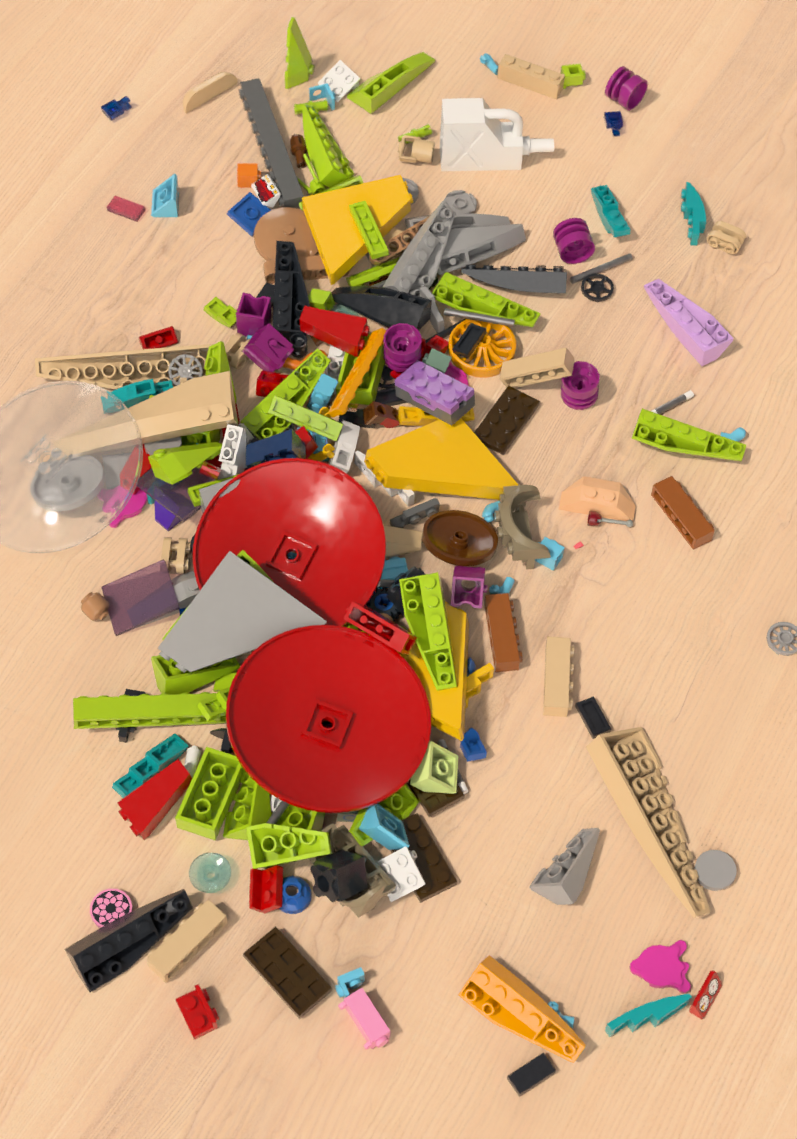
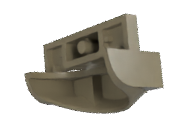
(515, 526)
(377, 879)

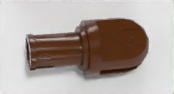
(298, 149)

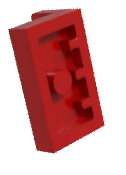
(267, 382)
(266, 889)
(197, 1012)

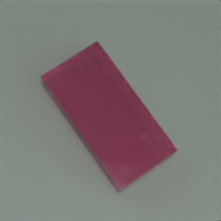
(126, 208)

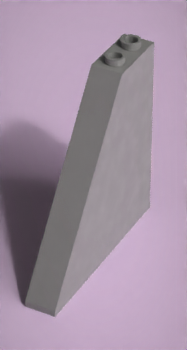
(232, 617)

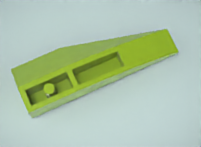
(386, 84)
(323, 151)
(472, 298)
(294, 388)
(684, 438)
(428, 621)

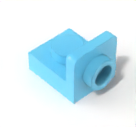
(349, 980)

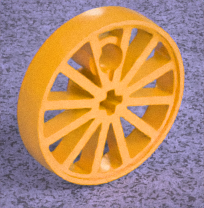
(487, 349)

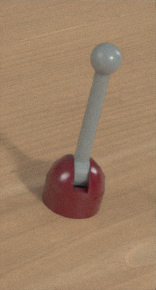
(595, 519)

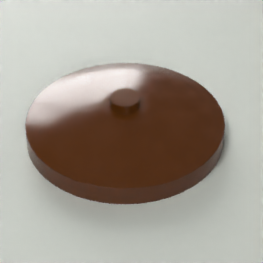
(459, 538)

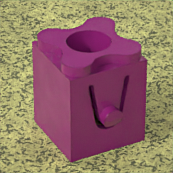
(253, 314)
(268, 348)
(473, 595)

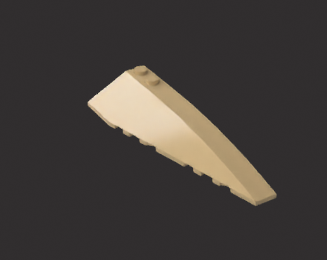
(120, 368)
(187, 409)
(640, 793)

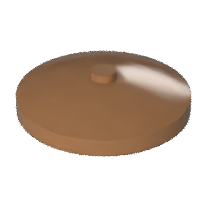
(284, 225)

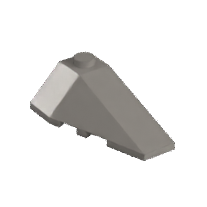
(185, 590)
(568, 873)

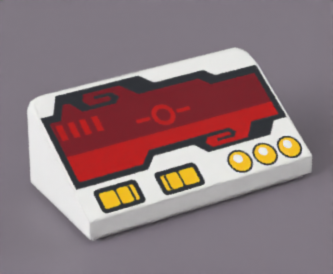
(266, 191)

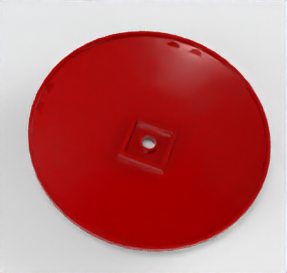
(302, 510)
(335, 677)

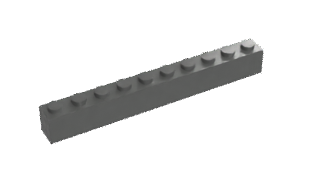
(271, 143)

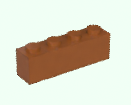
(682, 512)
(502, 632)

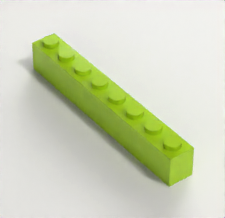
(140, 711)

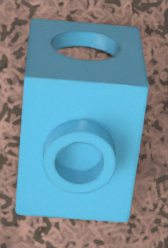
(325, 93)

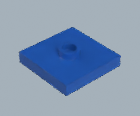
(248, 212)

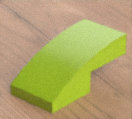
(220, 312)
(214, 706)

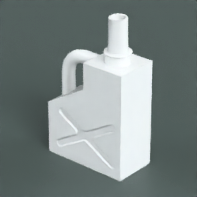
(478, 141)

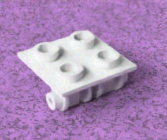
(340, 80)
(402, 871)

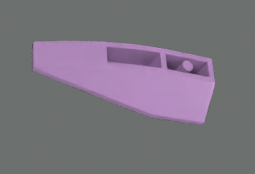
(690, 323)

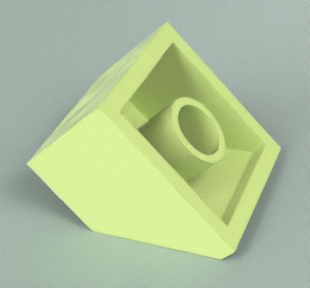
(437, 771)

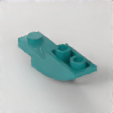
(608, 211)
(694, 212)
(140, 391)

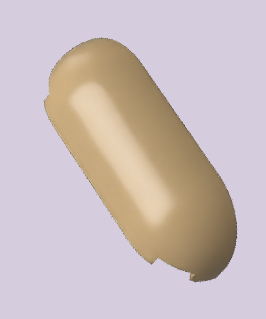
(207, 90)

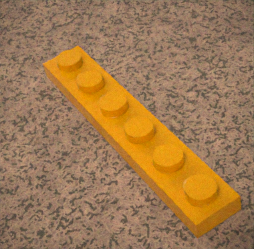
(357, 372)

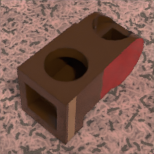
(381, 414)

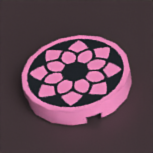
(109, 906)

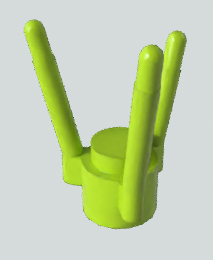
(315, 186)

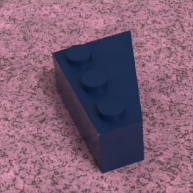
(275, 447)

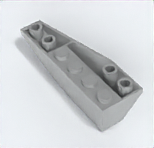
(466, 220)
(478, 243)
(423, 254)

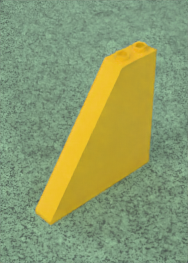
(335, 229)
(439, 461)
(447, 705)

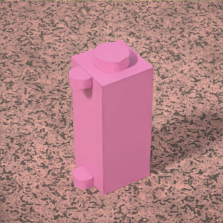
(366, 1019)

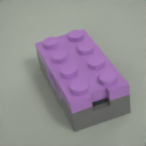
(435, 392)

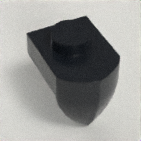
(223, 734)

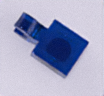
(114, 109)
(614, 121)

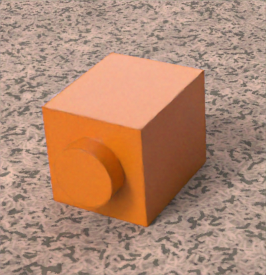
(247, 174)

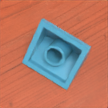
(166, 198)
(384, 828)

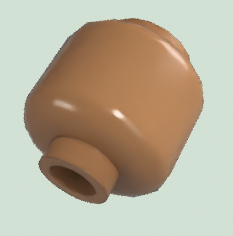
(95, 606)

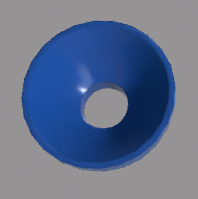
(298, 902)

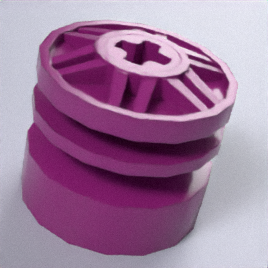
(626, 88)
(573, 240)
(402, 346)
(581, 388)

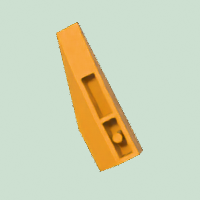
(519, 1009)

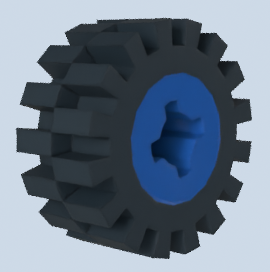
(376, 603)

